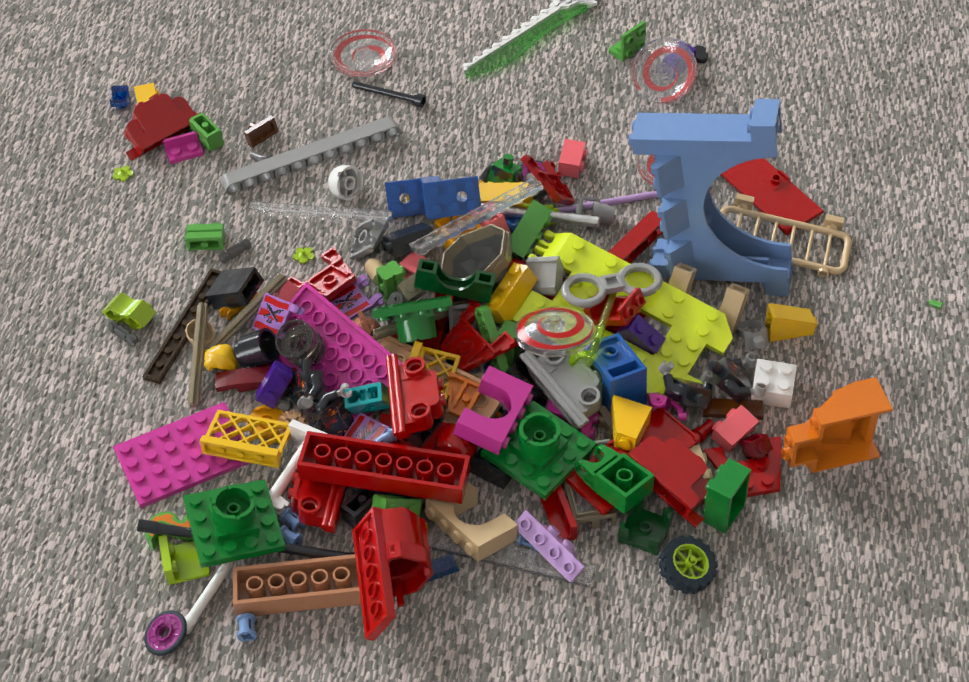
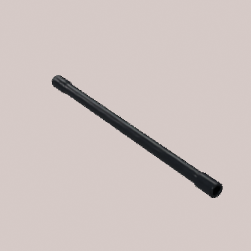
(155, 527)

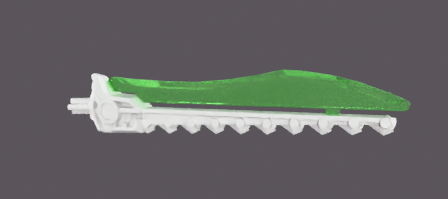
(521, 39)

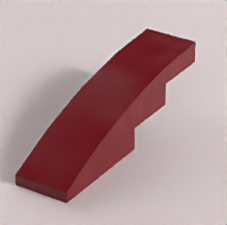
(242, 379)

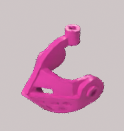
(658, 400)

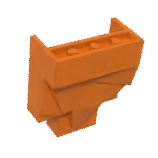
(839, 429)

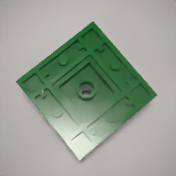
(414, 318)
(541, 451)
(233, 523)

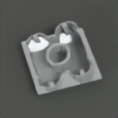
(367, 237)
(548, 272)

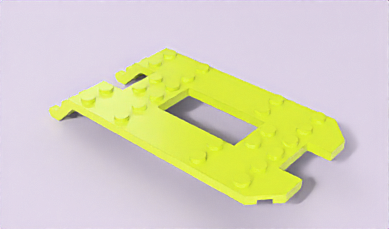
(690, 321)

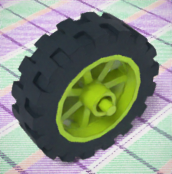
(696, 553)

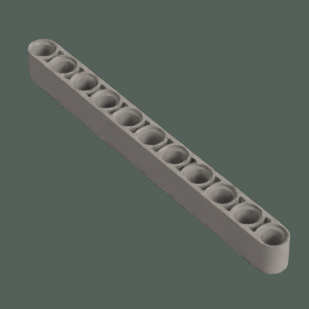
(309, 154)

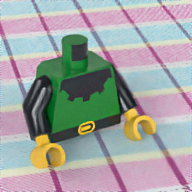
(502, 171)

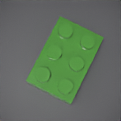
(530, 229)

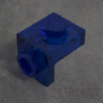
(120, 96)

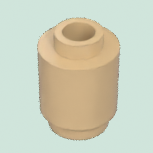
(370, 268)

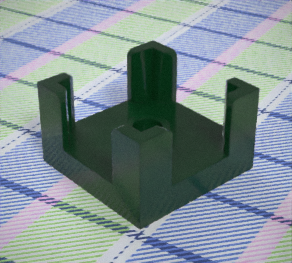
(645, 529)

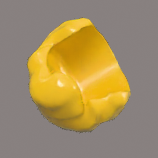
(220, 357)

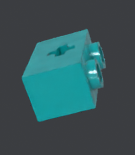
(368, 398)

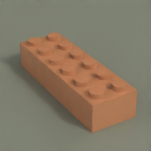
(296, 585)

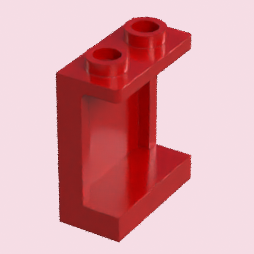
(623, 309)

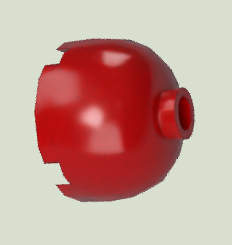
(453, 443)

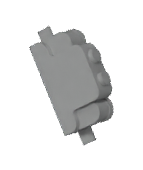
(571, 389)

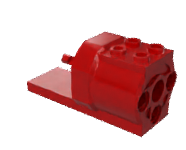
(390, 563)

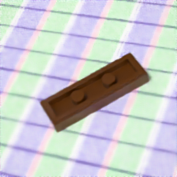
(720, 407)

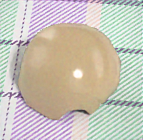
(190, 330)

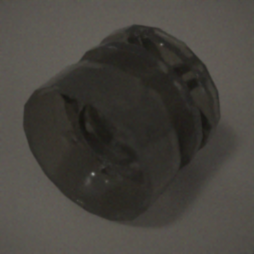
(300, 341)

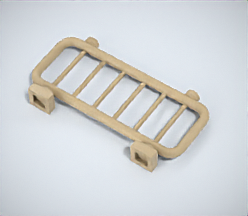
(831, 227)

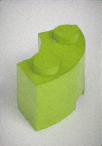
(130, 311)

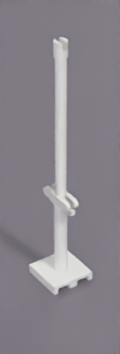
(298, 433)

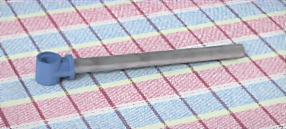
(558, 217)

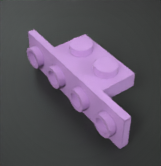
(550, 545)

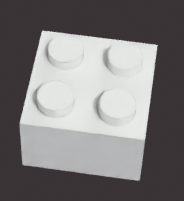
(779, 382)

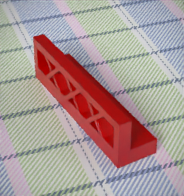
(560, 514)

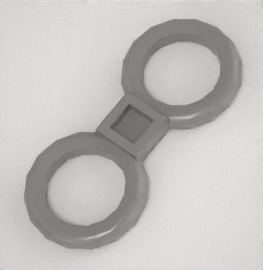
(610, 284)

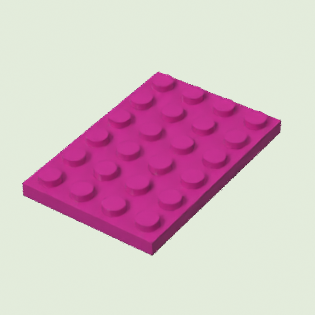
(172, 457)

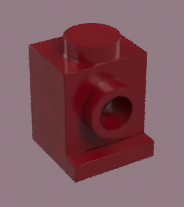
(756, 446)

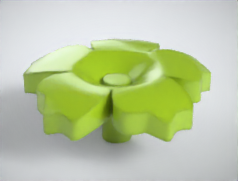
(122, 173)
(303, 255)

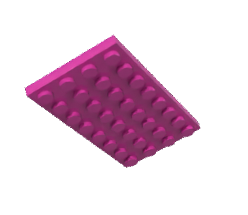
(349, 353)

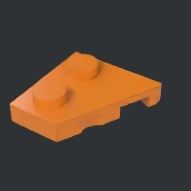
(462, 394)

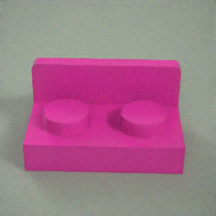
(183, 147)

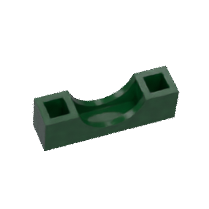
(475, 287)

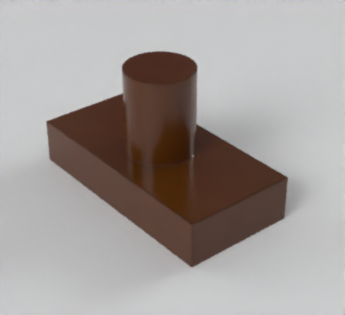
(261, 131)

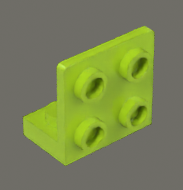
(180, 561)

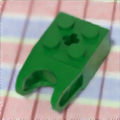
(616, 478)

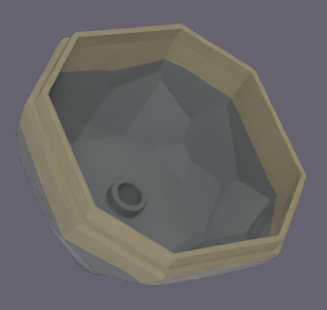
(483, 250)

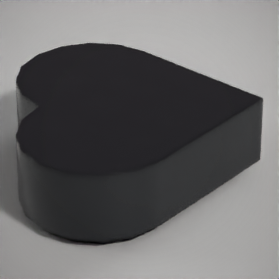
(701, 55)

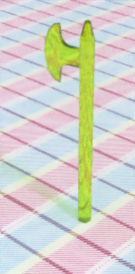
(590, 355)

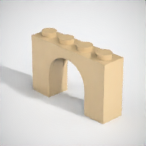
(733, 301)
(476, 540)

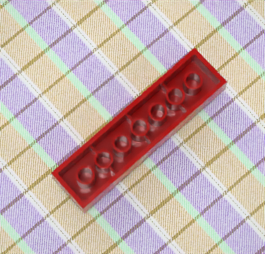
(384, 467)

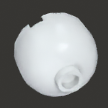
(343, 179)

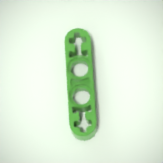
(489, 333)

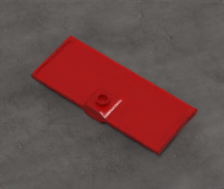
(772, 192)
(661, 425)

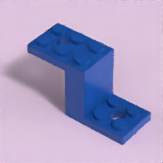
(433, 196)
(621, 372)

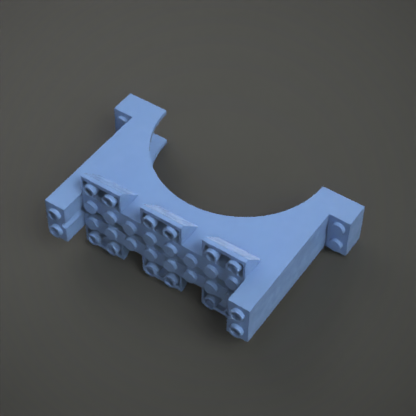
(688, 158)

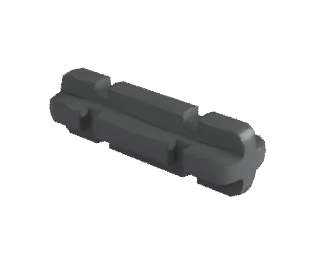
(234, 251)
(123, 333)

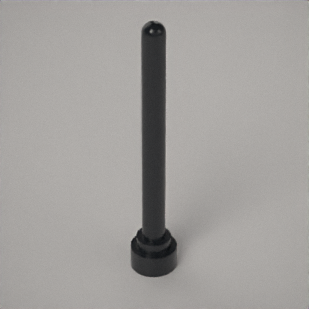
(416, 99)

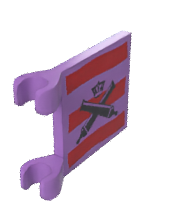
(353, 298)
(274, 313)
(365, 428)

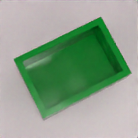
(726, 495)

